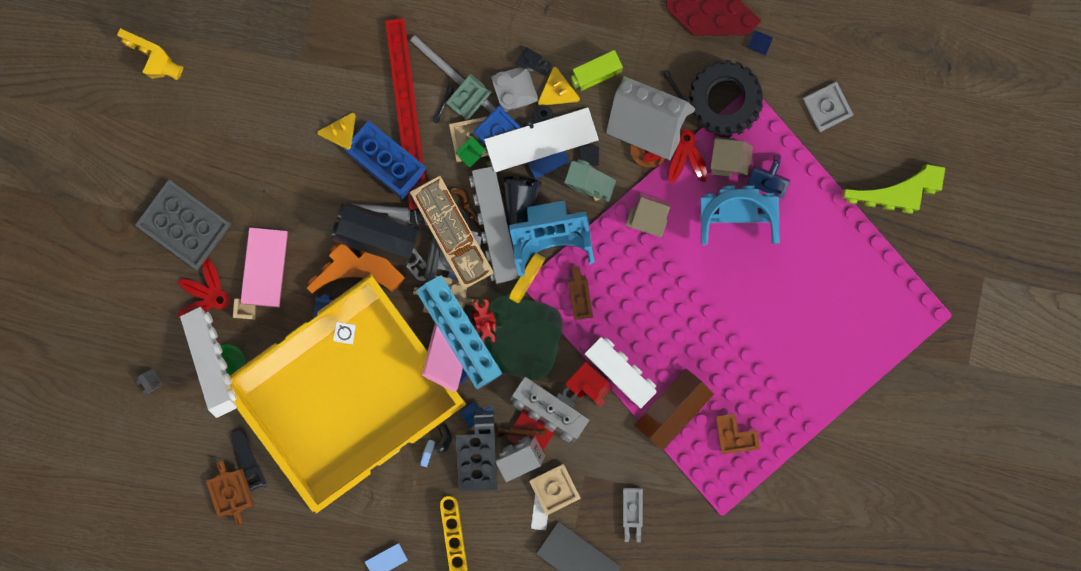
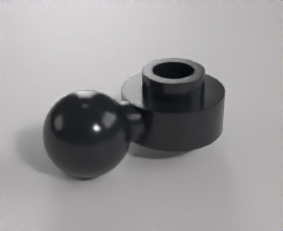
(537, 117)

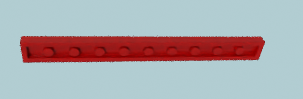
(404, 95)

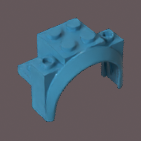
(739, 207)
(550, 227)

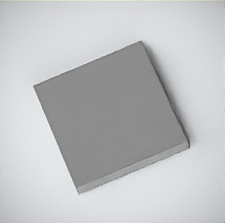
(827, 107)

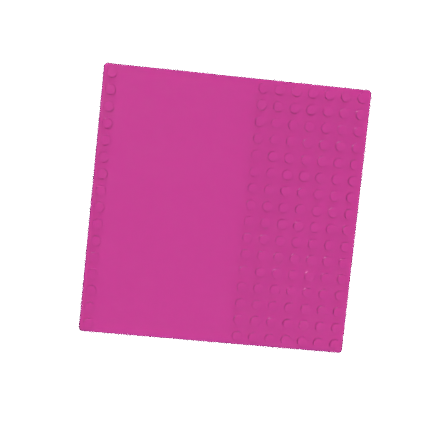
(766, 326)

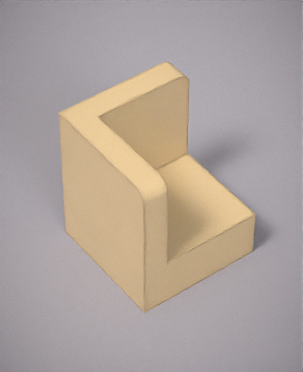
(243, 311)

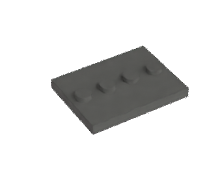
(183, 224)

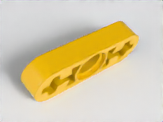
(526, 280)

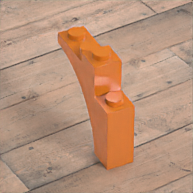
(348, 265)

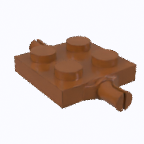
(230, 493)

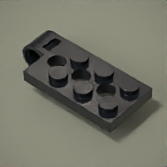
(465, 449)

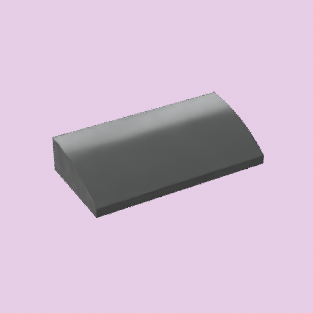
(571, 553)

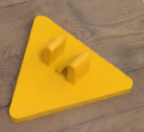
(557, 90)
(340, 131)

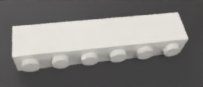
(208, 362)

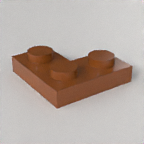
(733, 441)

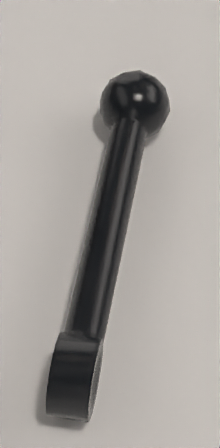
(667, 74)
(436, 119)

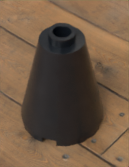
(518, 196)

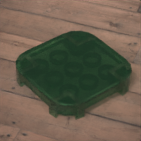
(524, 337)

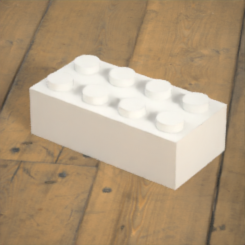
(620, 372)

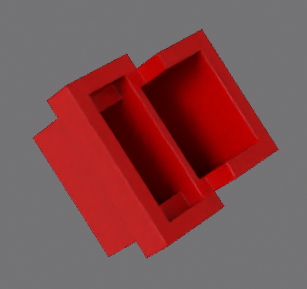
(589, 382)

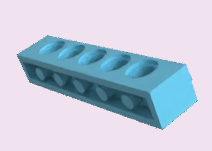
(459, 332)

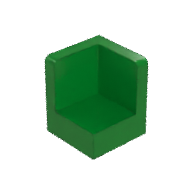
(470, 152)

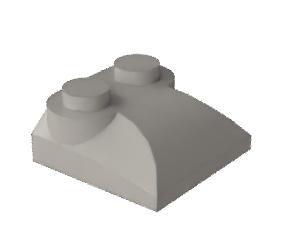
(514, 89)

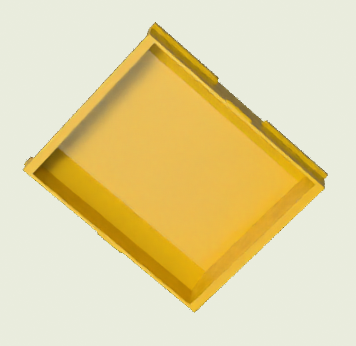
(338, 406)

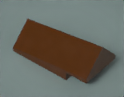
(674, 409)

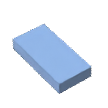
(387, 559)

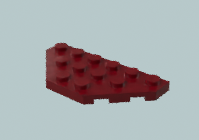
(714, 17)

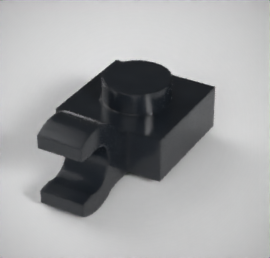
(532, 61)

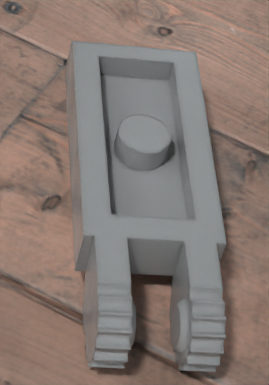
(632, 512)

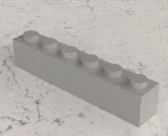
(495, 225)

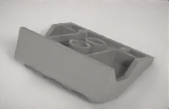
(647, 117)

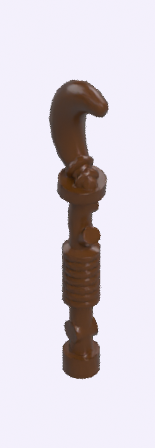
(465, 205)
(519, 432)

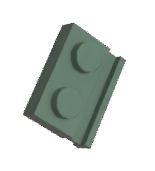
(468, 97)

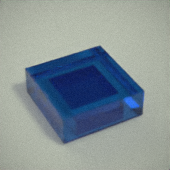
(760, 43)

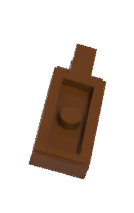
(580, 295)

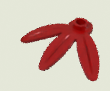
(678, 161)
(208, 294)

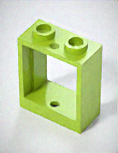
(596, 71)

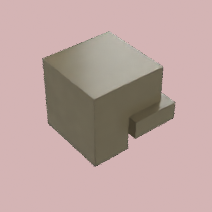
(731, 157)
(649, 215)

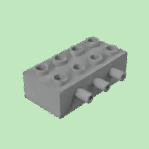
(549, 410)

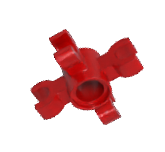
(484, 320)

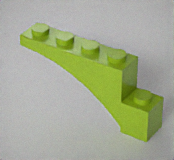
(904, 195)

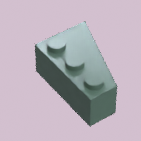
(589, 181)

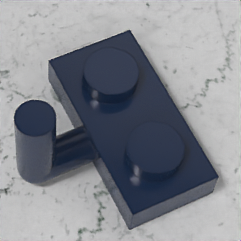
(769, 180)

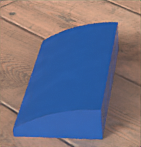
(385, 160)

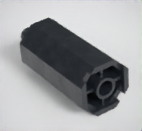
(375, 233)

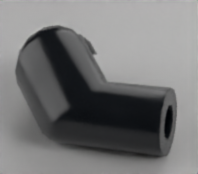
(445, 440)

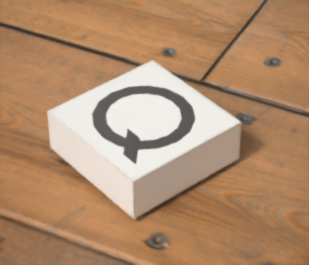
(344, 333)

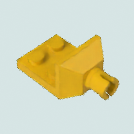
(158, 62)

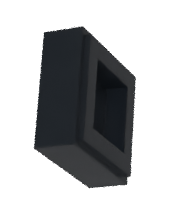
(590, 154)

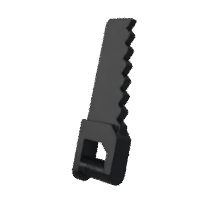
(247, 460)

